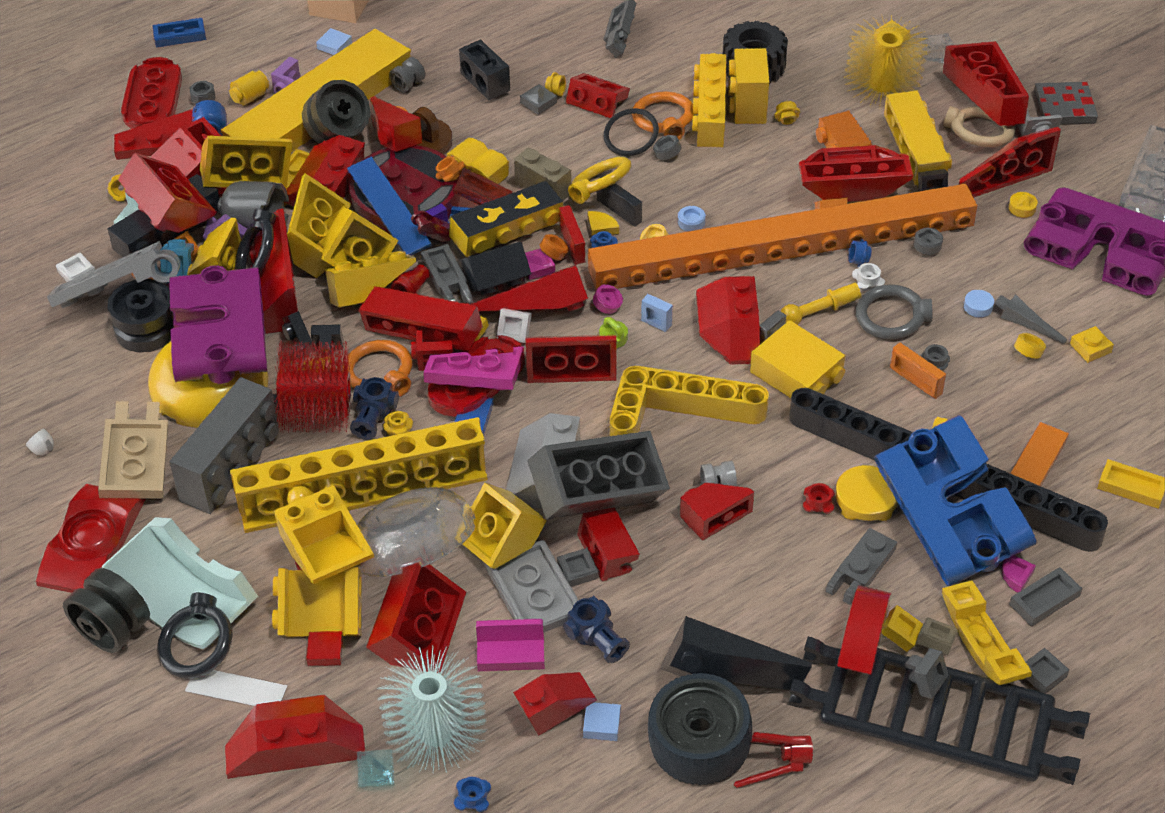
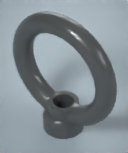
(921, 311)

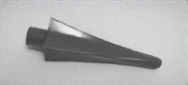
(1018, 312)

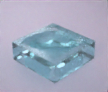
(375, 768)

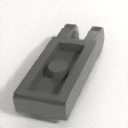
(446, 273)
(862, 563)

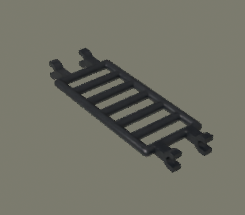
(1073, 722)

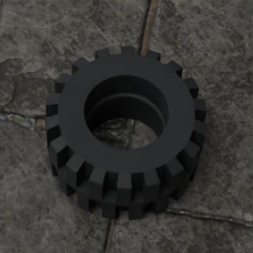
(758, 36)

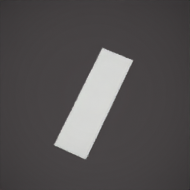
(236, 688)

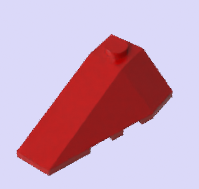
(1016, 162)
(548, 292)

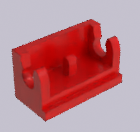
(607, 542)

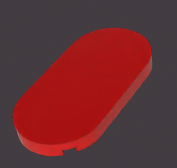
(151, 92)
(461, 399)

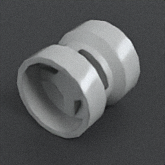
(721, 474)

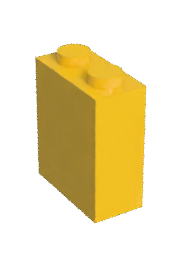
(797, 360)

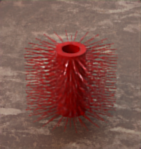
(313, 386)

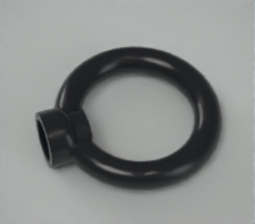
(262, 222)
(201, 607)

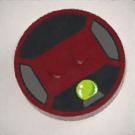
(413, 179)

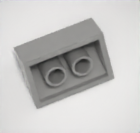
(544, 431)

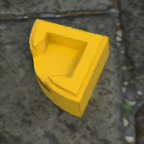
(602, 222)

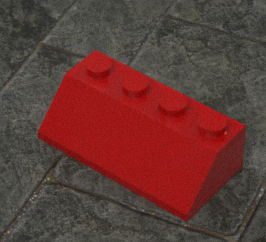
(277, 277)

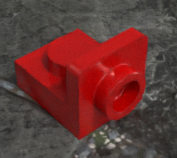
(423, 350)

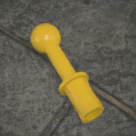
(833, 299)

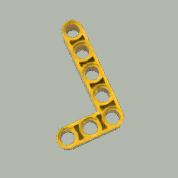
(685, 394)

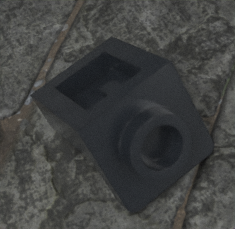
(295, 330)

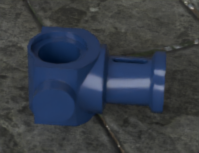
(374, 402)
(597, 630)

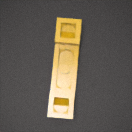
(981, 636)

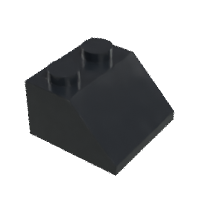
(495, 267)

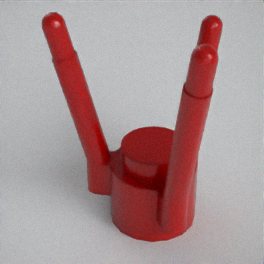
(795, 749)

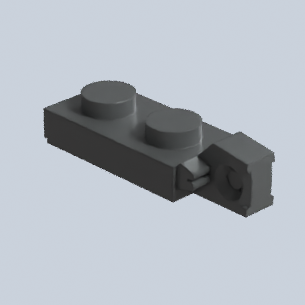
(619, 27)

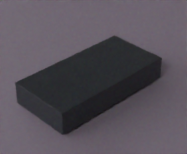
(621, 203)

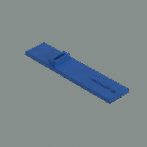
(388, 206)

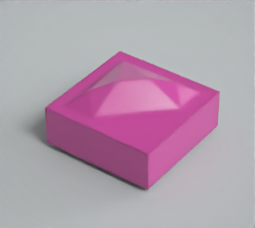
(539, 264)

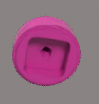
(607, 299)

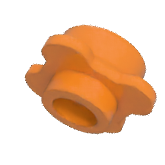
(449, 169)

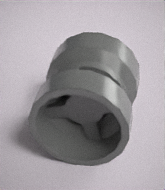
(404, 76)

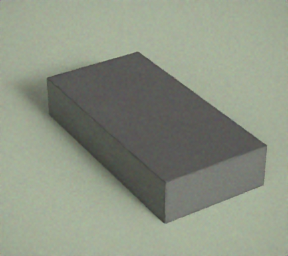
(1045, 596)

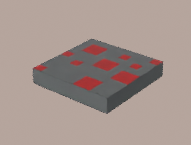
(1066, 99)

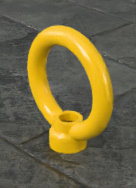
(582, 187)

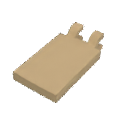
(133, 454)

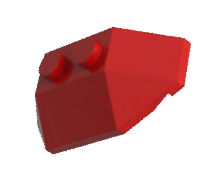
(855, 172)
(730, 317)
(293, 737)

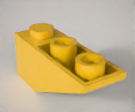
(353, 282)

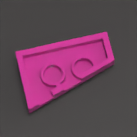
(485, 371)

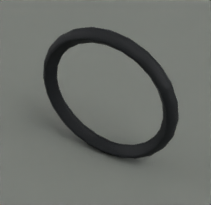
(633, 152)

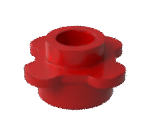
(818, 498)

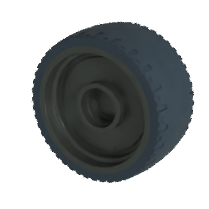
(700, 728)

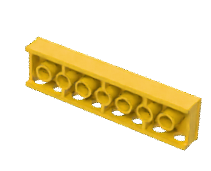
(361, 63)
(365, 470)

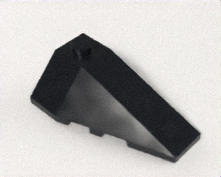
(732, 657)

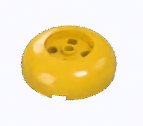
(189, 400)

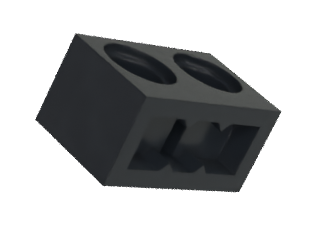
(484, 69)

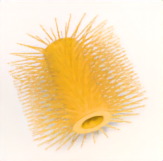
(885, 60)

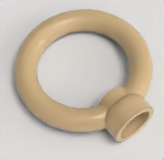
(955, 119)

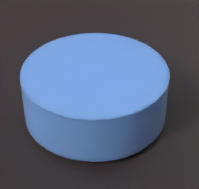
(691, 218)
(978, 303)

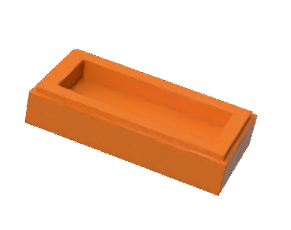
(917, 370)

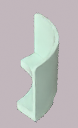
(167, 571)

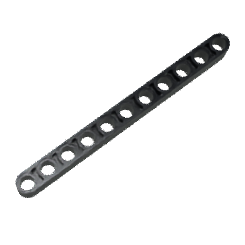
(871, 435)

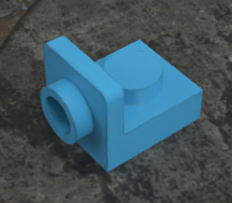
(183, 251)

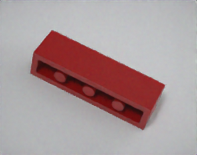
(405, 313)

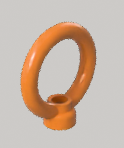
(670, 125)
(399, 379)

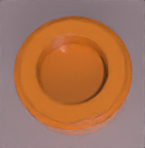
(554, 247)

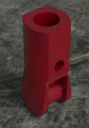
(431, 226)

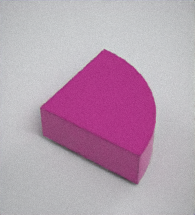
(1017, 572)

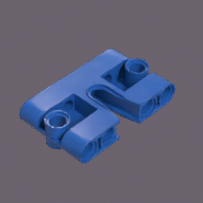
(953, 530)

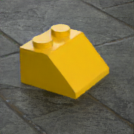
(354, 238)
(218, 249)
(502, 526)

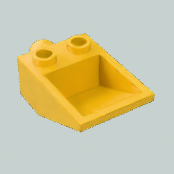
(321, 533)

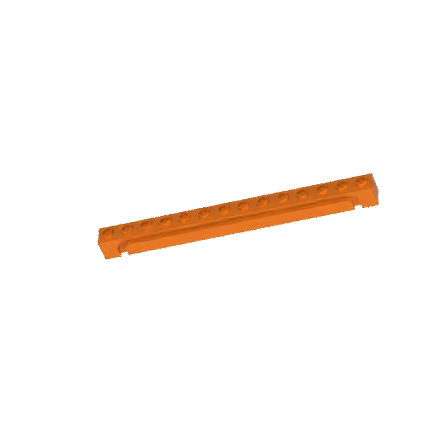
(780, 237)

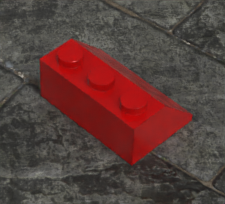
(329, 165)
(164, 194)
(571, 358)
(416, 613)

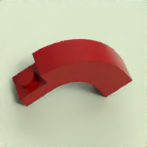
(864, 629)

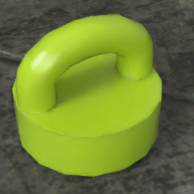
(611, 326)

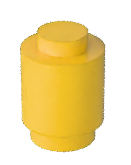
(248, 87)

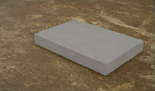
(535, 587)

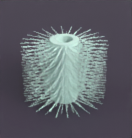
(432, 709)

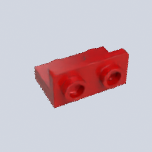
(595, 94)

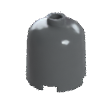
(245, 196)

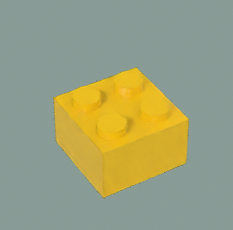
(749, 86)

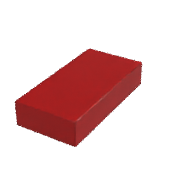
(572, 234)

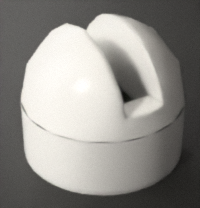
(40, 443)

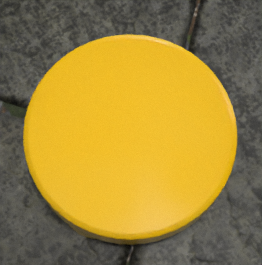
(864, 494)

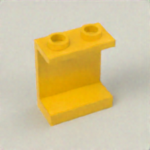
(322, 606)

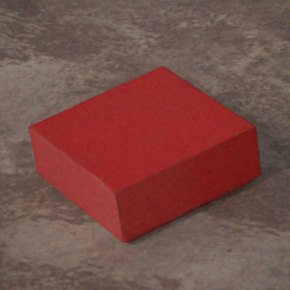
(324, 648)

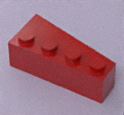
(987, 80)

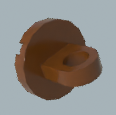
(434, 132)

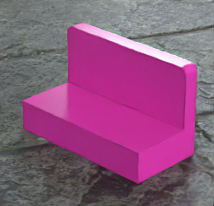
(510, 645)

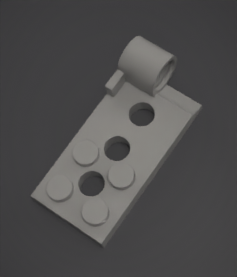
(141, 263)

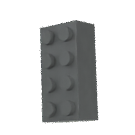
(224, 441)
(597, 474)

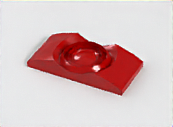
(87, 539)

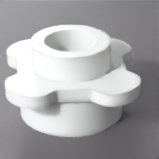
(868, 276)

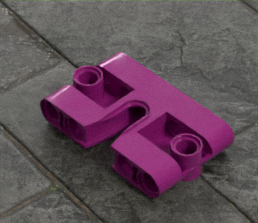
(1076, 222)
(217, 324)

